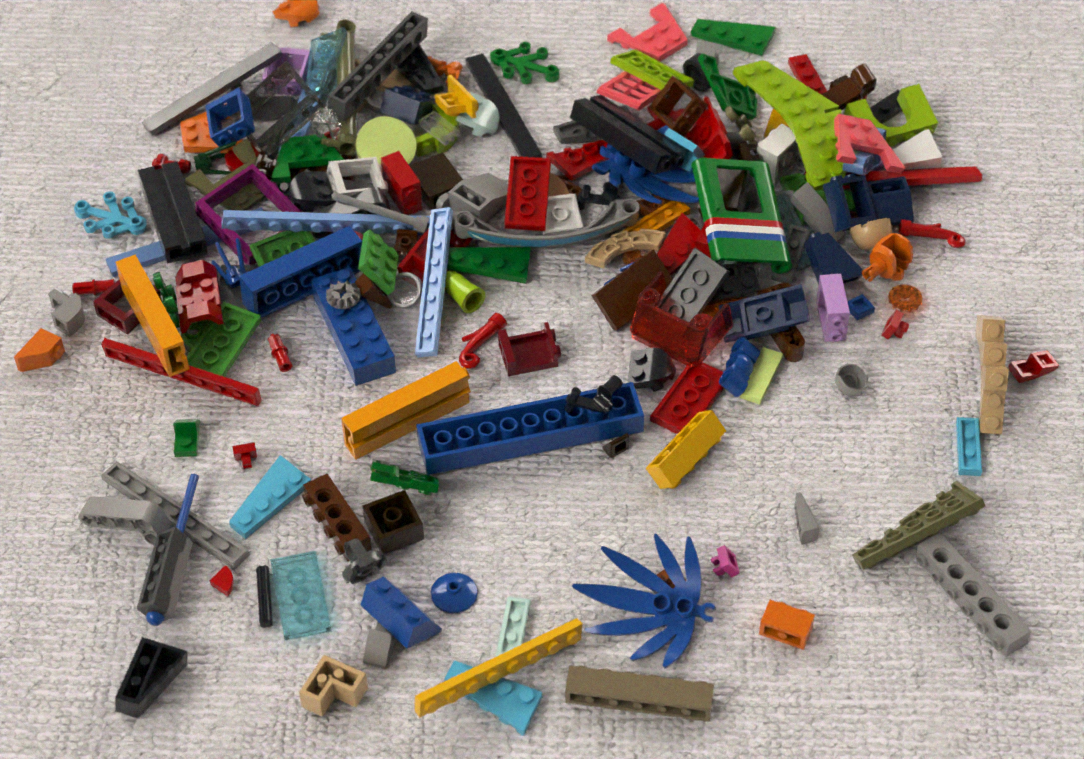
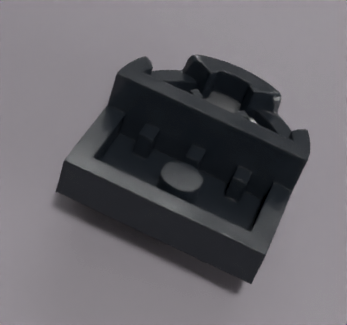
(311, 190)
(650, 368)

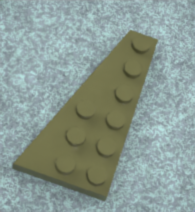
(922, 523)

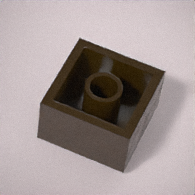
(393, 522)

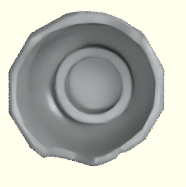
(851, 379)

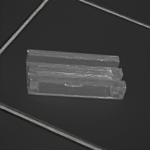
(437, 130)

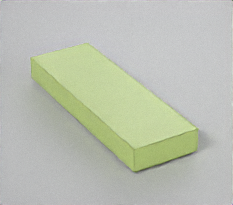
(762, 375)

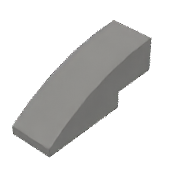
(815, 211)

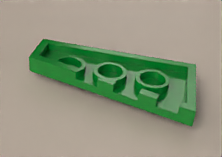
(739, 36)
(492, 262)

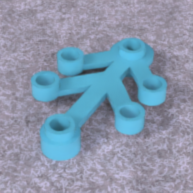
(133, 223)

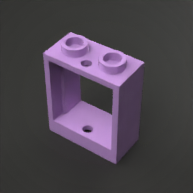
(298, 60)
(832, 307)

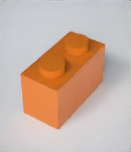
(786, 624)

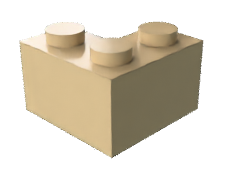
(331, 681)

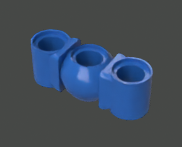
(739, 367)

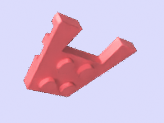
(656, 41)
(863, 136)

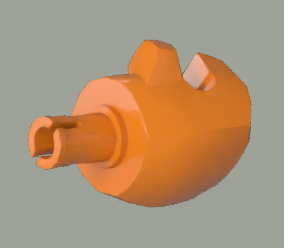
(889, 258)

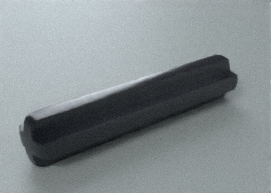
(264, 596)

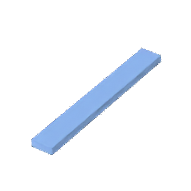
(434, 282)

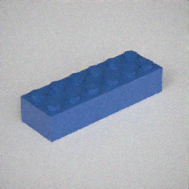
(290, 276)
(355, 331)

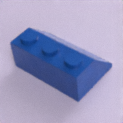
(398, 613)

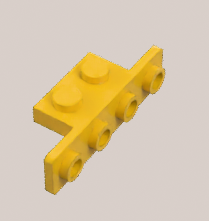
(457, 100)

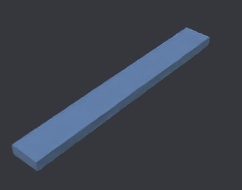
(153, 252)

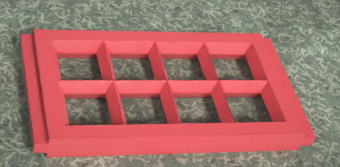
(632, 89)

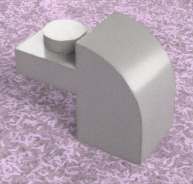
(68, 312)

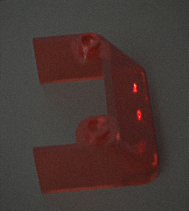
(680, 339)

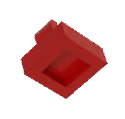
(895, 326)
(245, 453)

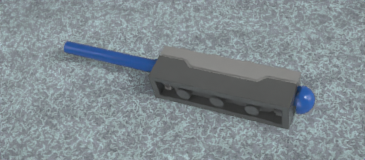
(167, 566)

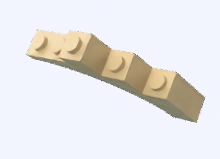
(993, 372)

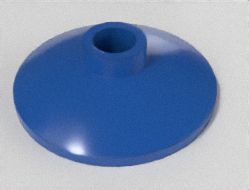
(454, 600)

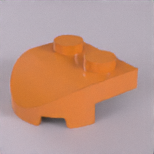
(297, 11)

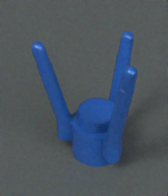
(232, 273)

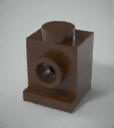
(405, 242)

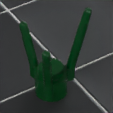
(204, 160)

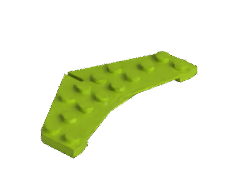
(806, 114)

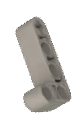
(125, 515)

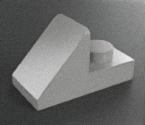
(379, 647)

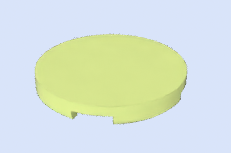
(385, 136)

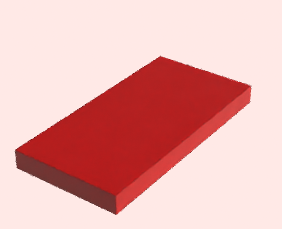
(527, 193)
(691, 393)

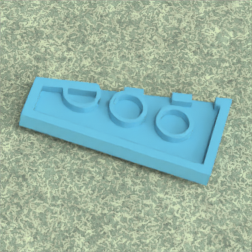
(505, 699)

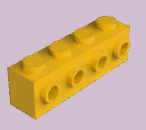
(686, 450)

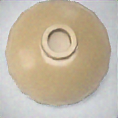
(870, 234)

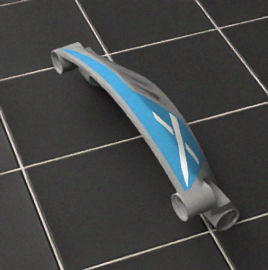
(617, 215)

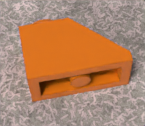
(40, 351)

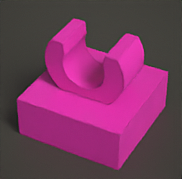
(727, 562)

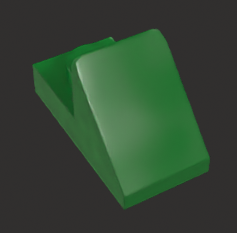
(186, 437)

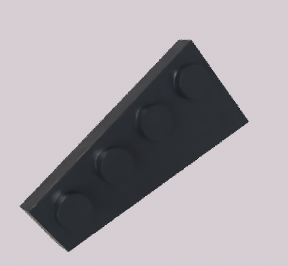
(421, 72)

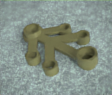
(744, 126)

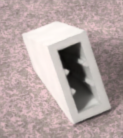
(919, 152)

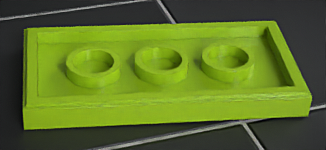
(648, 69)

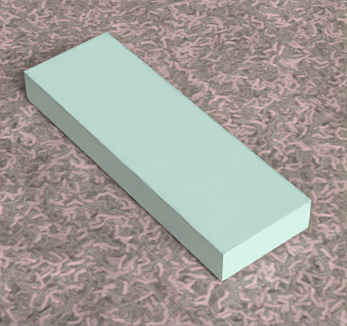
(513, 624)

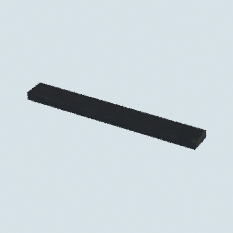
(508, 115)

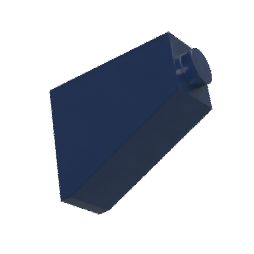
(830, 258)

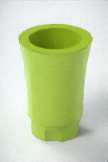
(464, 292)

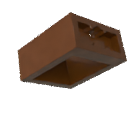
(663, 106)

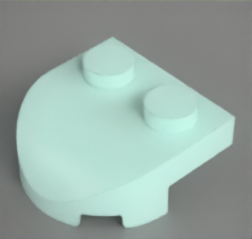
(486, 117)

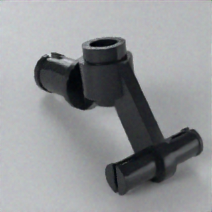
(609, 194)
(600, 403)

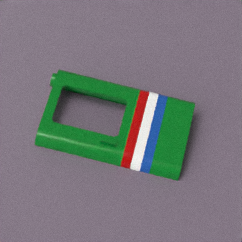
(741, 234)

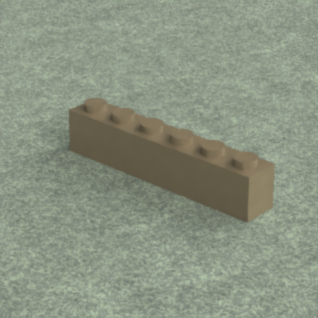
(639, 693)

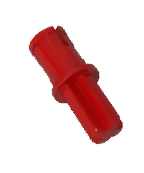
(92, 287)
(280, 353)

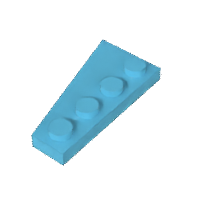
(273, 492)

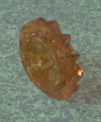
(905, 291)

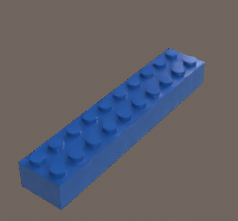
(524, 430)

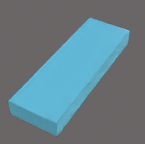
(968, 446)

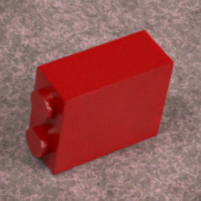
(402, 183)

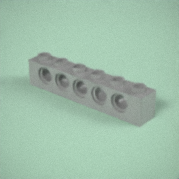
(998, 615)

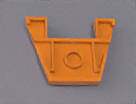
(197, 135)

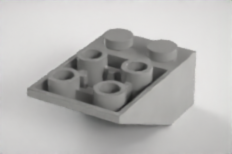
(481, 195)

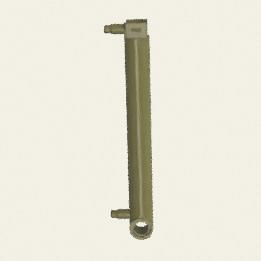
(345, 65)

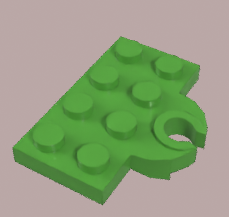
(218, 345)

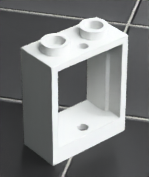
(353, 167)

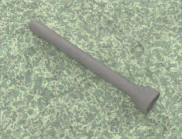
(418, 223)

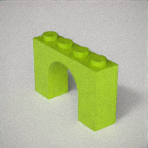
(915, 108)

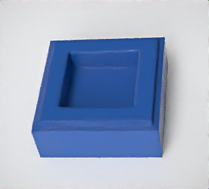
(860, 307)

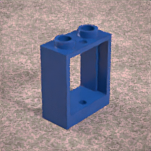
(218, 111)

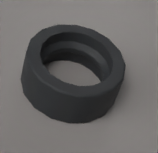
(694, 70)

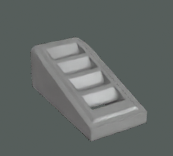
(806, 523)

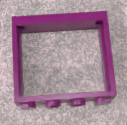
(205, 206)

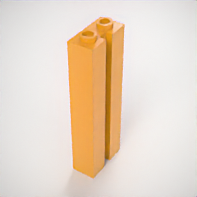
(152, 315)
(404, 408)

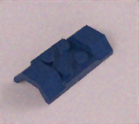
(767, 313)

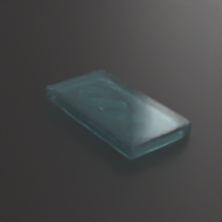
(300, 595)

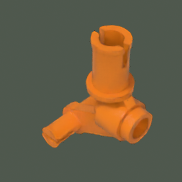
(442, 67)

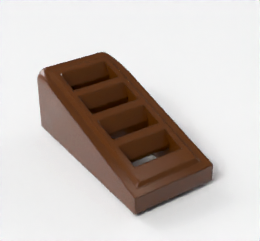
(372, 292)

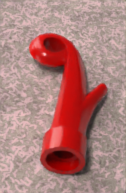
(931, 231)
(479, 337)

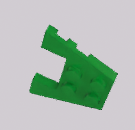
(729, 91)
(302, 152)
(402, 478)

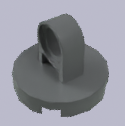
(361, 562)

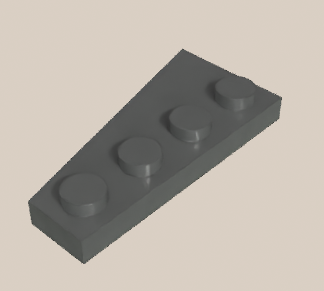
(573, 132)

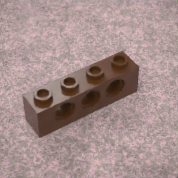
(334, 513)

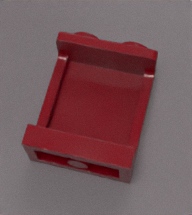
(529, 351)

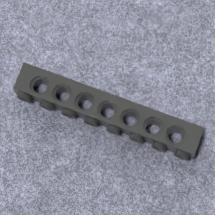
(378, 65)

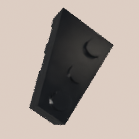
(148, 676)

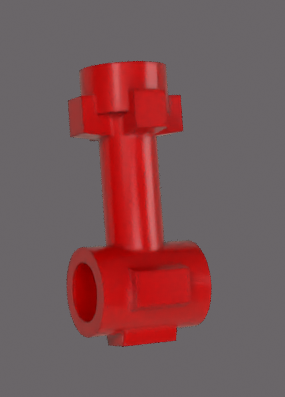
(185, 165)

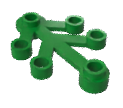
(502, 57)
(169, 297)

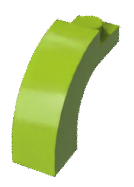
(427, 143)

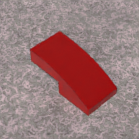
(1035, 366)

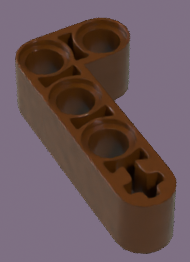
(854, 88)
(789, 341)

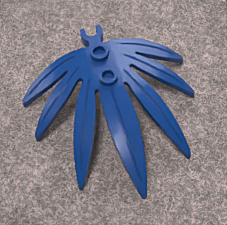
(640, 179)
(671, 606)

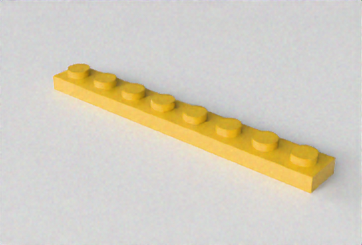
(498, 667)

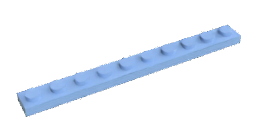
(311, 222)

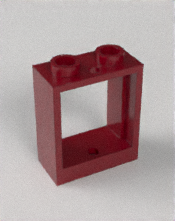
(107, 311)

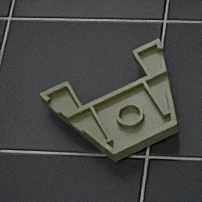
(245, 197)

